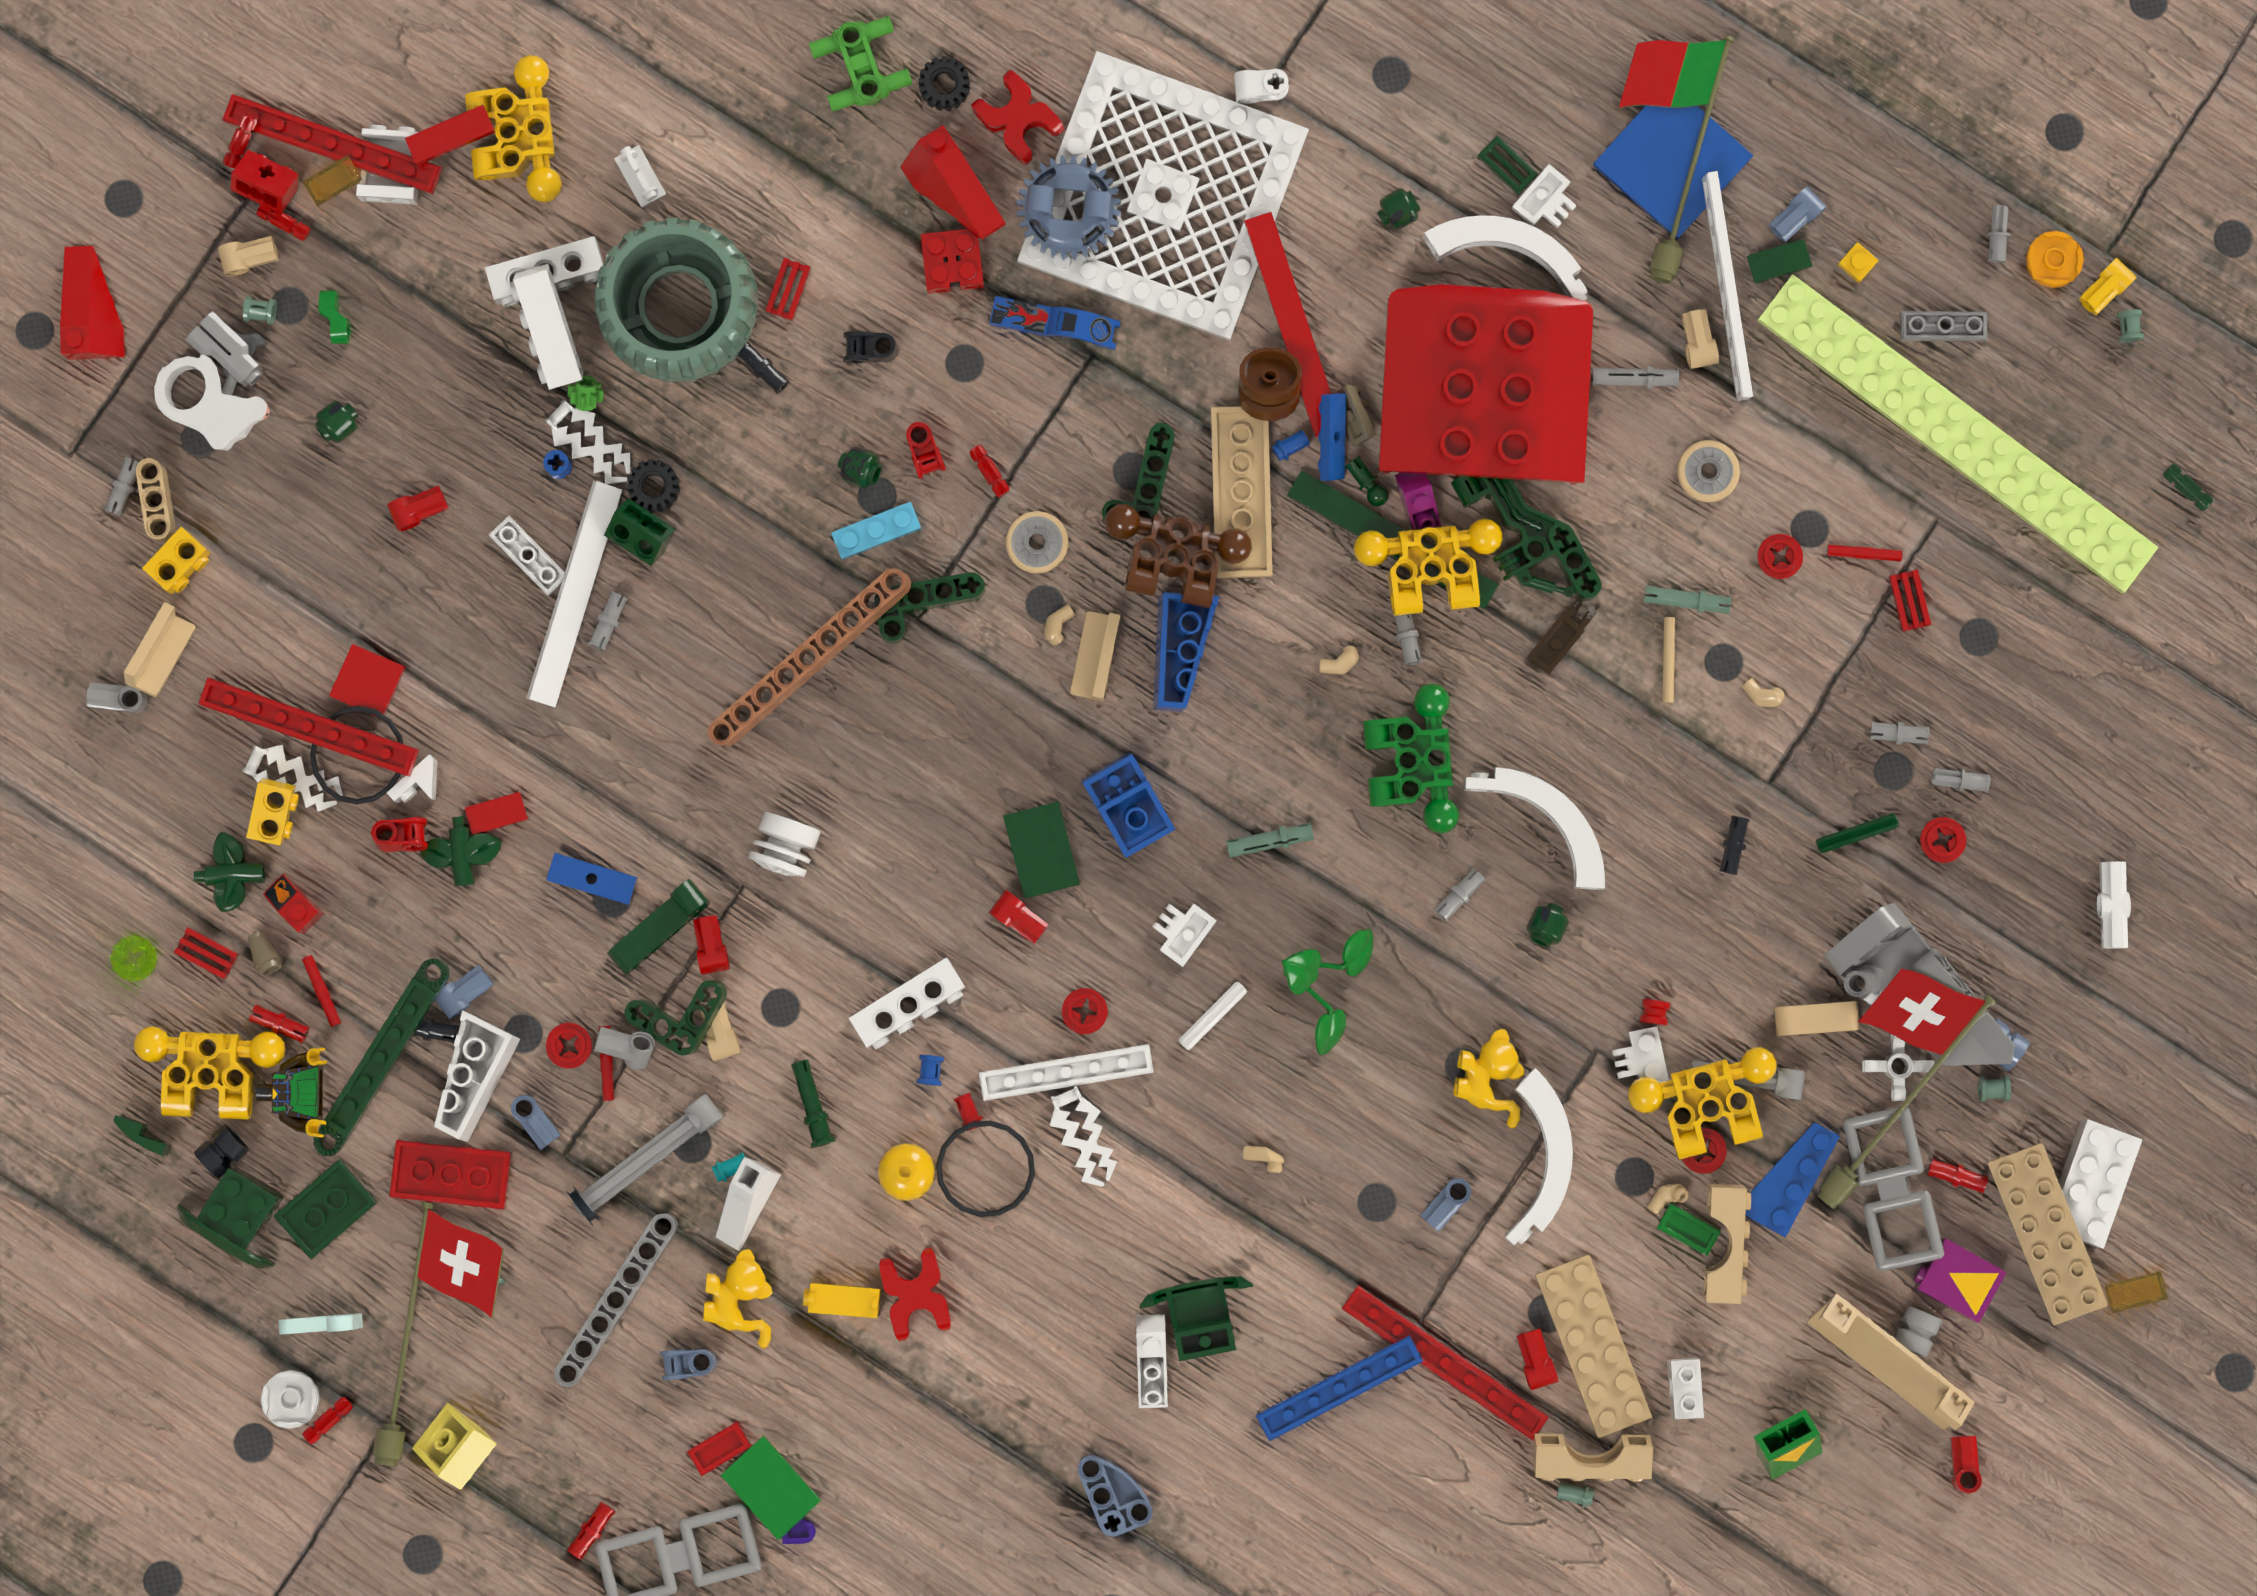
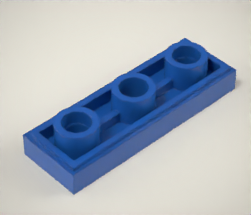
(1332, 436)
(575, 874)

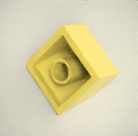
(454, 1446)

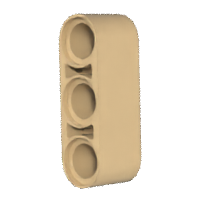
(147, 489)
(1816, 1018)

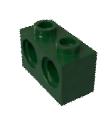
(639, 532)

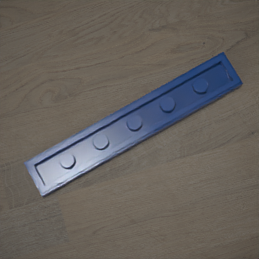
(1339, 1388)

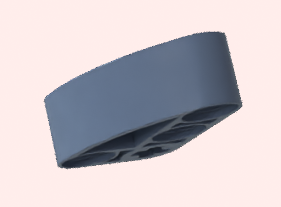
(1123, 1495)

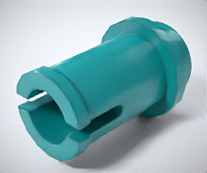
(727, 1168)

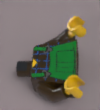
(297, 1092)

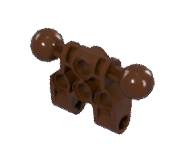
(1196, 546)

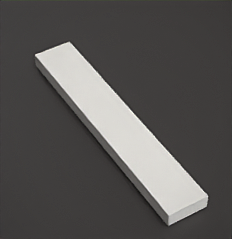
(1066, 1072)

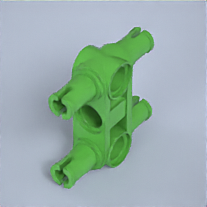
(860, 63)

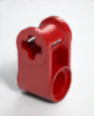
(925, 451)
(402, 836)

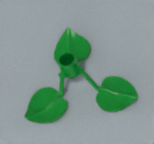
(1302, 971)

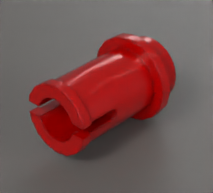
(967, 1110)

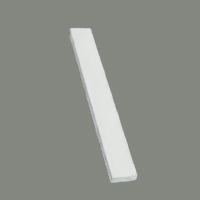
(1727, 286)
(573, 594)

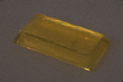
(332, 180)
(2136, 1292)

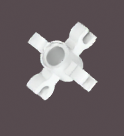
(1898, 1089)

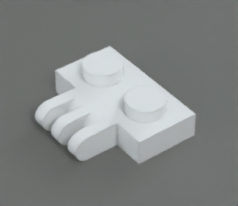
(1545, 198)
(1184, 932)
(1644, 1056)

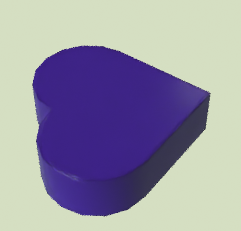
(801, 1533)

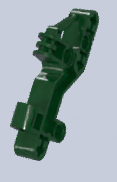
(1532, 528)

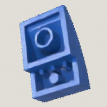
(1127, 804)

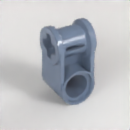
(682, 1363)

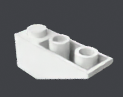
(745, 1201)
(1151, 1361)

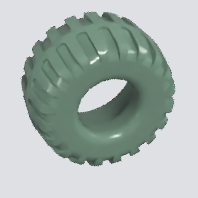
(666, 250)

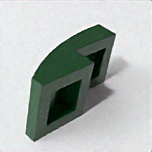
(1779, 261)
(136, 1130)

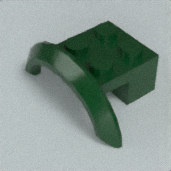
(234, 1216)
(1199, 1315)

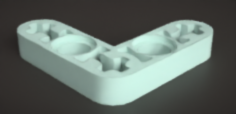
(321, 1323)

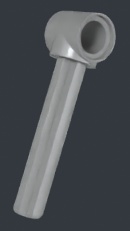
(1785, 1083)

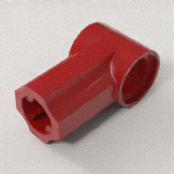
(409, 510)
(1014, 914)
(711, 952)
(1538, 1366)
(1965, 1459)

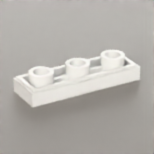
(539, 568)

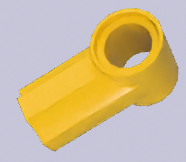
(2112, 282)

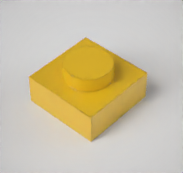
(1858, 262)

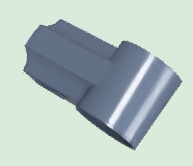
(1802, 210)
(459, 995)
(537, 1123)
(1445, 1206)

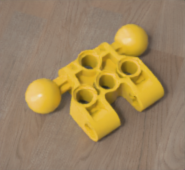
(491, 161)
(1406, 595)
(1756, 1065)
(179, 1097)

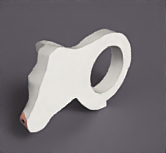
(217, 416)

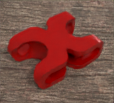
(1017, 117)
(915, 1294)

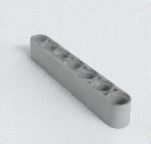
(606, 1310)

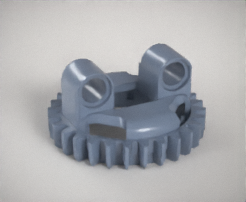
(1067, 235)

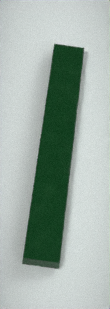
(1359, 519)

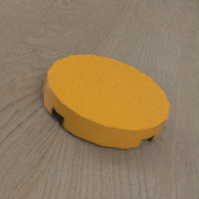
(2054, 259)

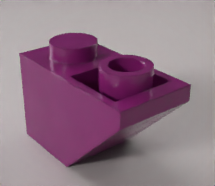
(1418, 500)

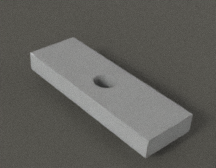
(1926, 326)

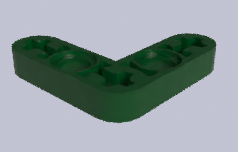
(686, 1026)

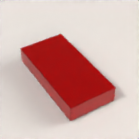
(496, 813)
(719, 1448)

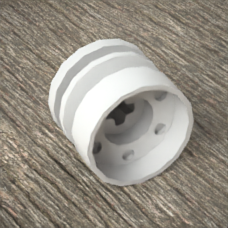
(784, 844)

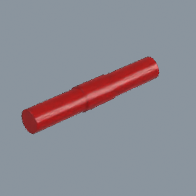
(1867, 553)
(321, 991)
(606, 1068)

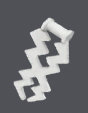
(597, 451)
(303, 782)
(1087, 1147)

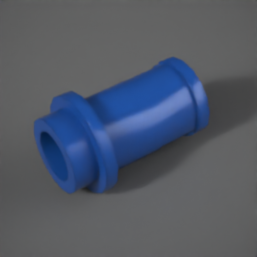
(1290, 445)

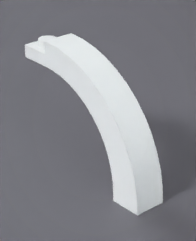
(1509, 234)
(1568, 819)
(1558, 1155)

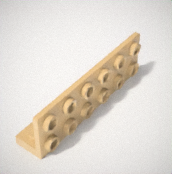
(2048, 1233)
(1892, 1363)

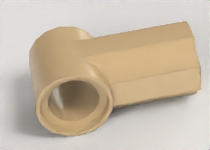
(240, 256)
(1700, 347)
(721, 1037)

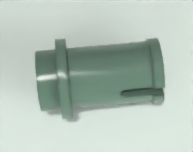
(1575, 1494)

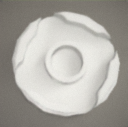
(290, 1399)

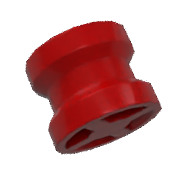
(1654, 1012)

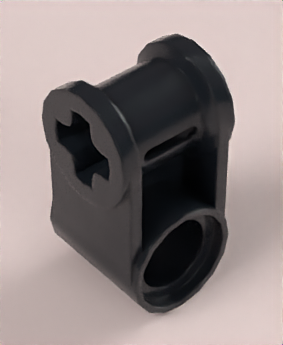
(862, 347)

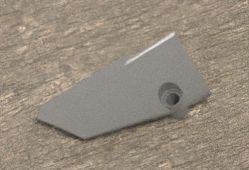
(1892, 943)

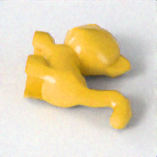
(1496, 1061)
(742, 1282)

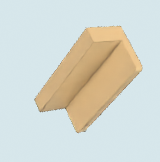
(158, 651)
(1095, 655)

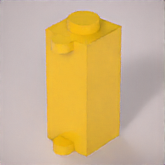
(842, 1300)

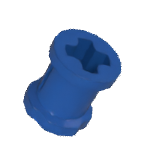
(551, 457)
(930, 1070)

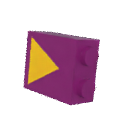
(1960, 1281)

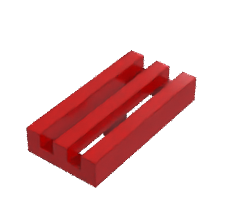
(778, 283)
(1920, 598)
(184, 941)

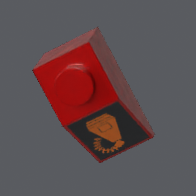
(293, 904)

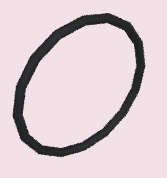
(315, 768)
(983, 1124)

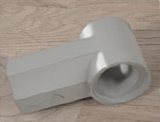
(114, 698)
(633, 1048)

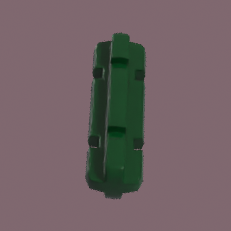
(2188, 487)

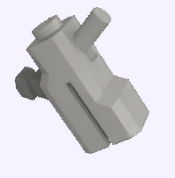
(230, 349)

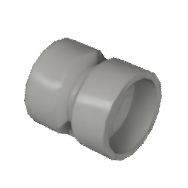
(1917, 1331)

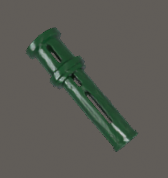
(815, 1116)

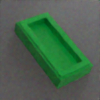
(1688, 1229)

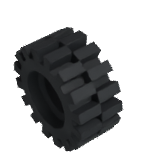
(938, 67)
(653, 468)

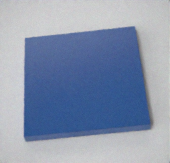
(1654, 158)

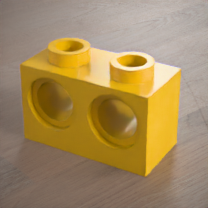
(171, 555)
(265, 809)

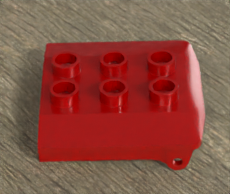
(1486, 383)

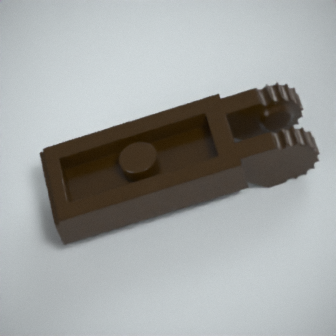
(1559, 639)

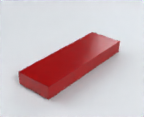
(450, 135)

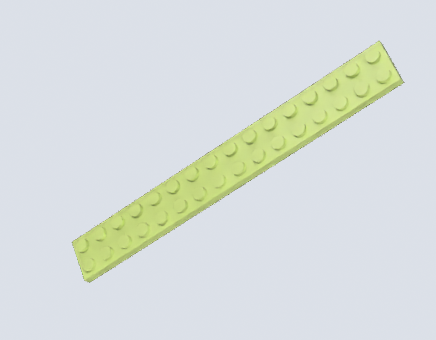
(1958, 434)

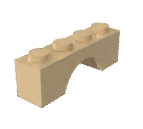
(1724, 1280)
(1628, 1459)

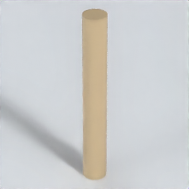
(1668, 660)

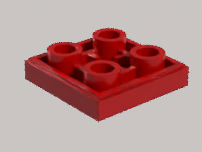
(367, 680)

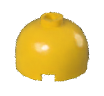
(906, 1172)

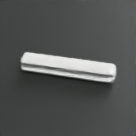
(1212, 1015)

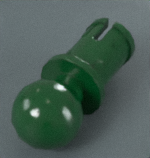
(1376, 493)

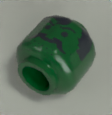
(1398, 209)
(336, 421)
(860, 467)
(1547, 925)

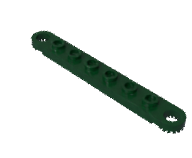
(381, 1056)

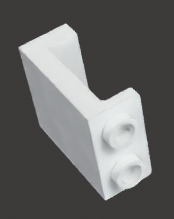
(379, 189)

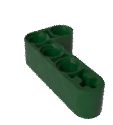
(1148, 477)
(930, 600)
(659, 927)

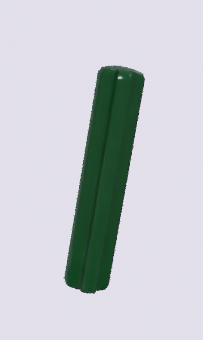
(1857, 833)

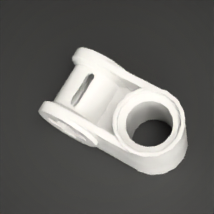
(1257, 86)

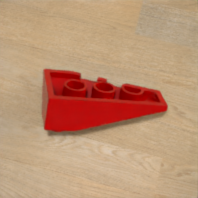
(945, 177)
(88, 312)

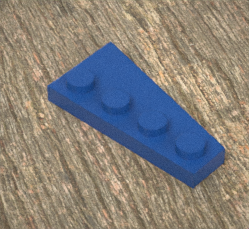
(1788, 1183)

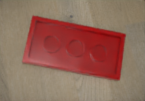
(450, 1174)

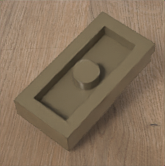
(1358, 424)

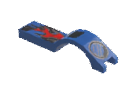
(1053, 321)

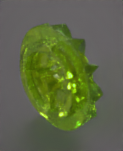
(146, 961)

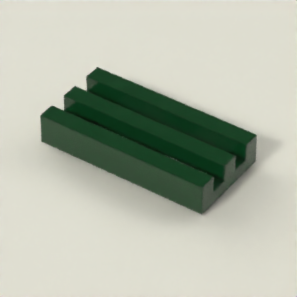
(1499, 172)

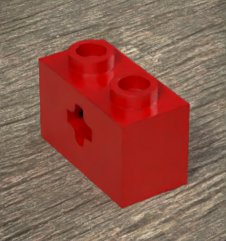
(264, 181)

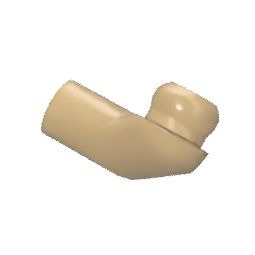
(1054, 624)
(1342, 664)
(1763, 697)
(1264, 1154)
(1667, 1194)

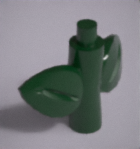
(461, 851)
(229, 873)

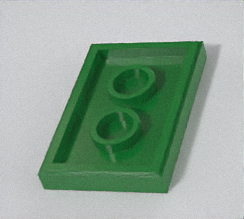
(771, 1488)

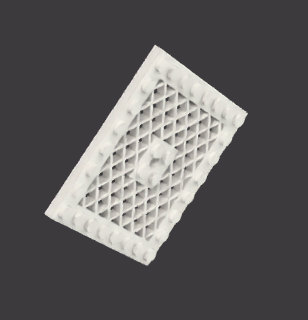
(1210, 109)

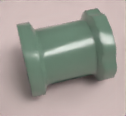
(259, 310)
(2130, 326)
(1994, 1089)

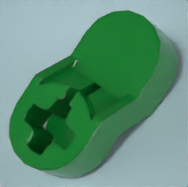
(329, 308)

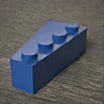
(1179, 647)

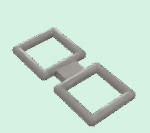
(1894, 1190)
(683, 1553)

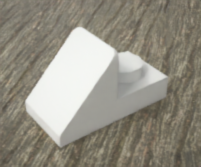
(422, 775)

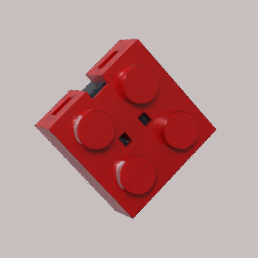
(956, 272)

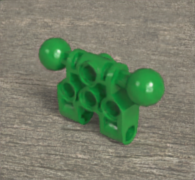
(1431, 703)

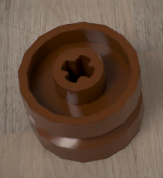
(1269, 384)

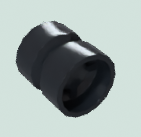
(221, 1151)

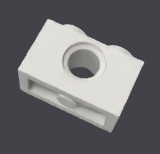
(1685, 1388)

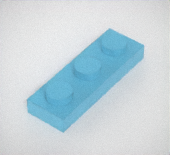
(876, 530)

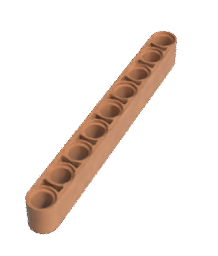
(796, 662)

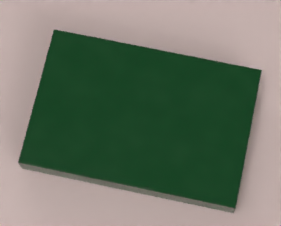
(1041, 850)
(325, 1209)

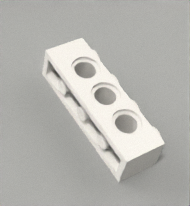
(585, 250)
(865, 1020)

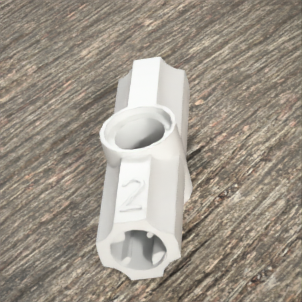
(2113, 905)

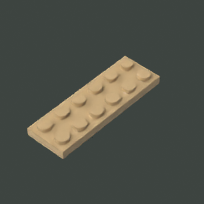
(1242, 487)
(1593, 1346)

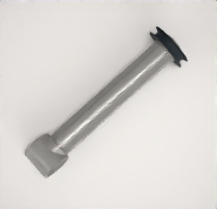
(697, 1118)

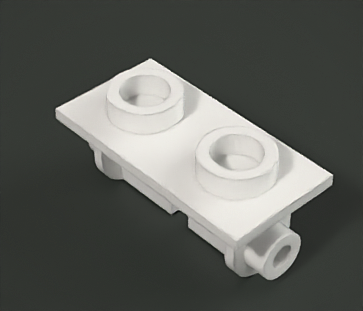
(639, 175)

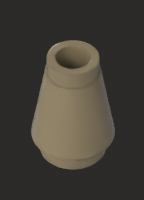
(264, 955)

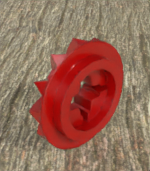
(1793, 555)
(1954, 846)
(1077, 999)
(555, 1047)
(1716, 1147)

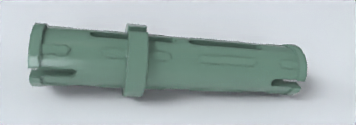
(1687, 599)
(1269, 840)

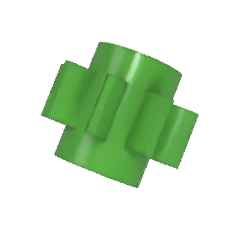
(585, 393)

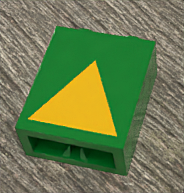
(1788, 1444)

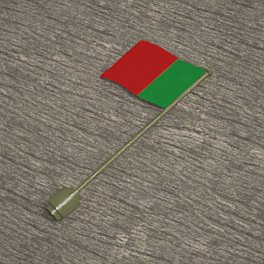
(1675, 77)

